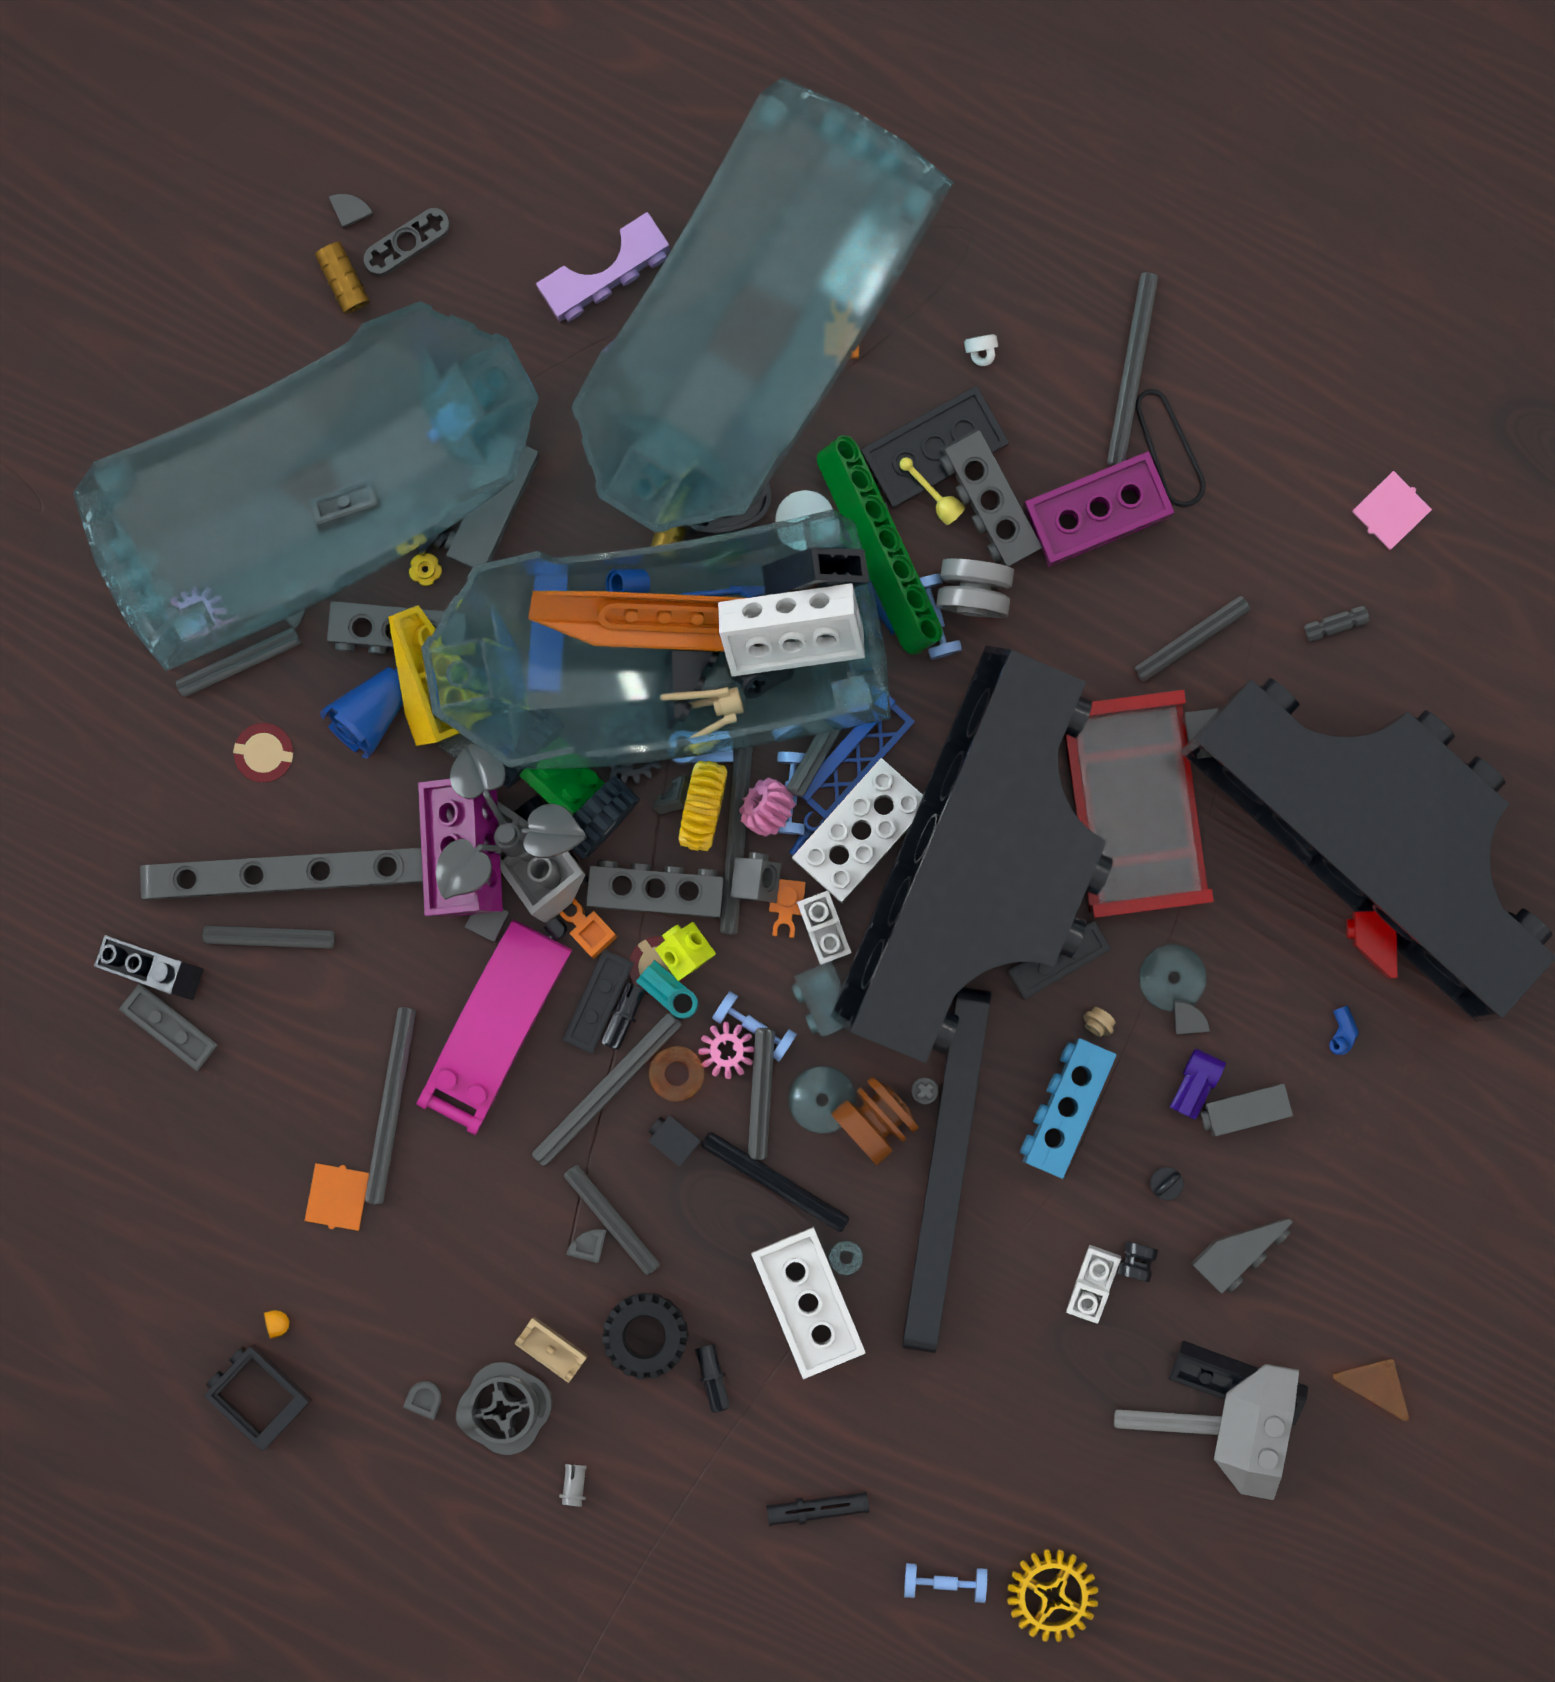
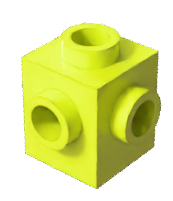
(684, 950)

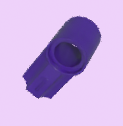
(1200, 1077)

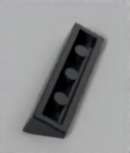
(1218, 1373)

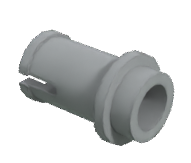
(573, 1485)

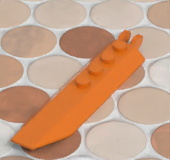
(632, 618)

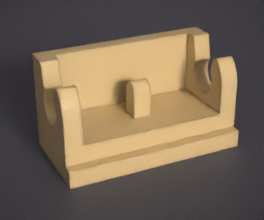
(551, 1349)

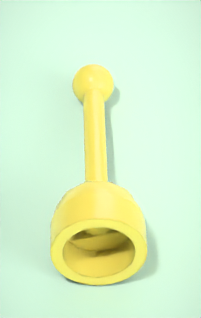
(947, 507)

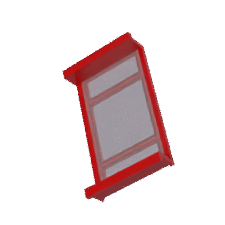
(1142, 800)

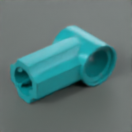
(666, 988)

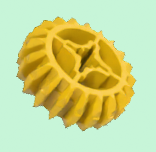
(702, 805)
(1060, 1580)

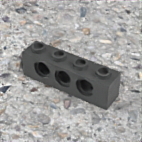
(1022, 538)
(345, 617)
(603, 896)

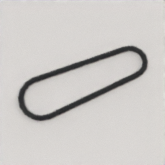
(1183, 439)

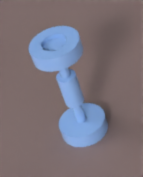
(944, 649)
(793, 759)
(752, 1024)
(945, 1583)

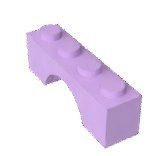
(569, 291)

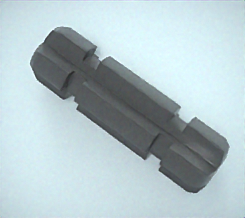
(1336, 623)

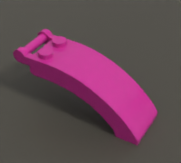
(495, 1024)

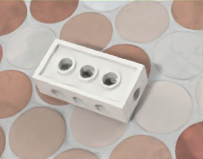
(791, 629)
(837, 831)
(798, 1324)

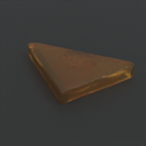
(1378, 1384)

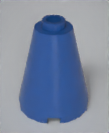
(366, 712)

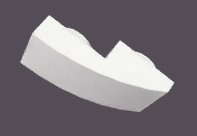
(824, 927)
(1093, 1284)

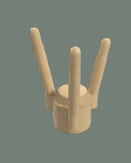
(725, 701)

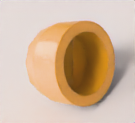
(276, 1323)

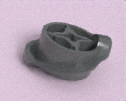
(470, 1415)

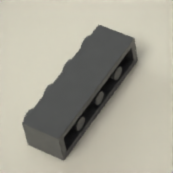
(485, 526)

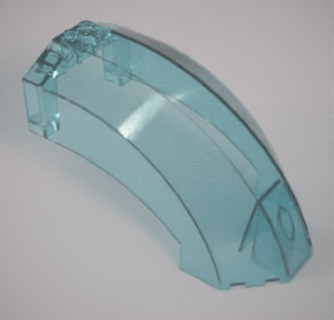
(754, 309)
(216, 518)
(571, 704)

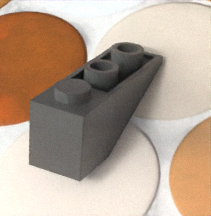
(1231, 1255)

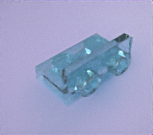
(820, 991)

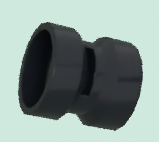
(1137, 1269)

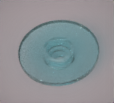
(1155, 972)
(803, 1098)

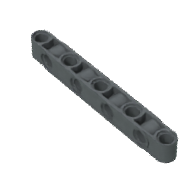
(280, 874)

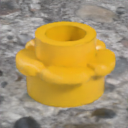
(425, 578)

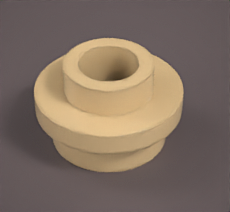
(1099, 1022)

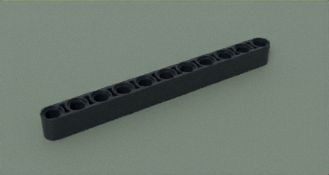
(946, 1172)

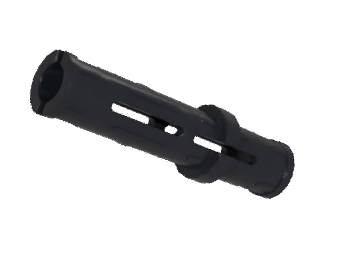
(777, 1514)

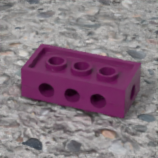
(1105, 488)
(447, 819)

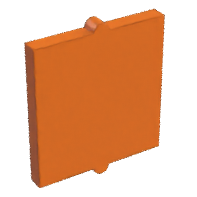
(337, 1197)

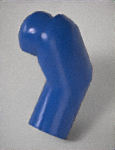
(1346, 1033)

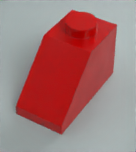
(1374, 941)

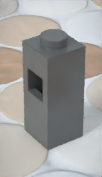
(1246, 1110)

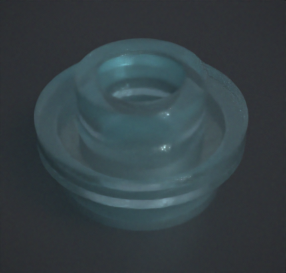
(854, 1265)

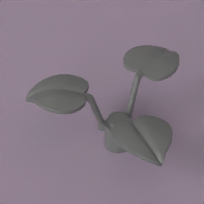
(550, 831)

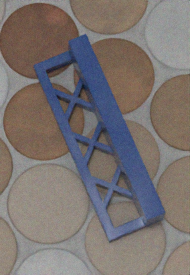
(843, 751)

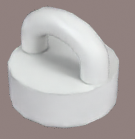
(980, 343)

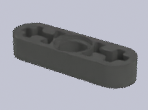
(381, 248)

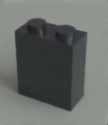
(815, 569)

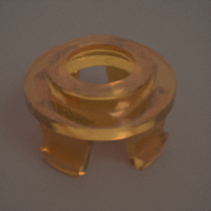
(658, 1079)

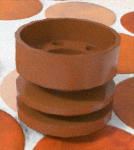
(875, 1120)

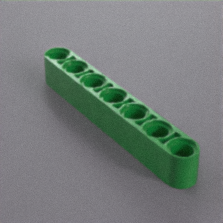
(885, 553)

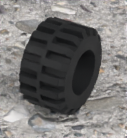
(615, 1341)

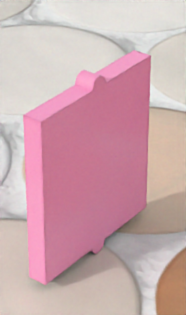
(1391, 510)

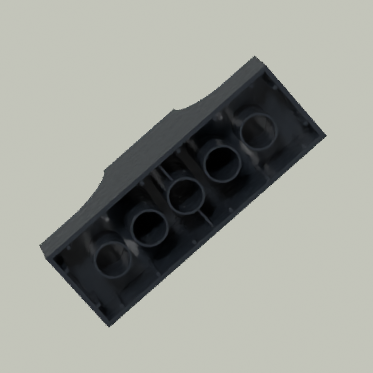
(1394, 833)
(986, 863)

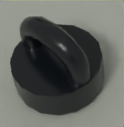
(1166, 1183)

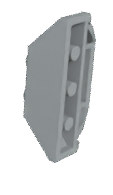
(1257, 1430)

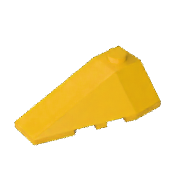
(408, 633)

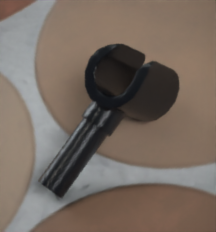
(556, 928)

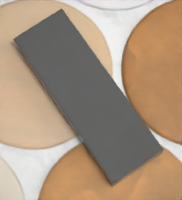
(168, 1027)

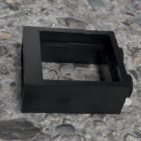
(285, 1417)

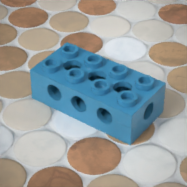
(1097, 1065)

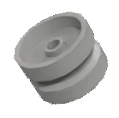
(975, 588)

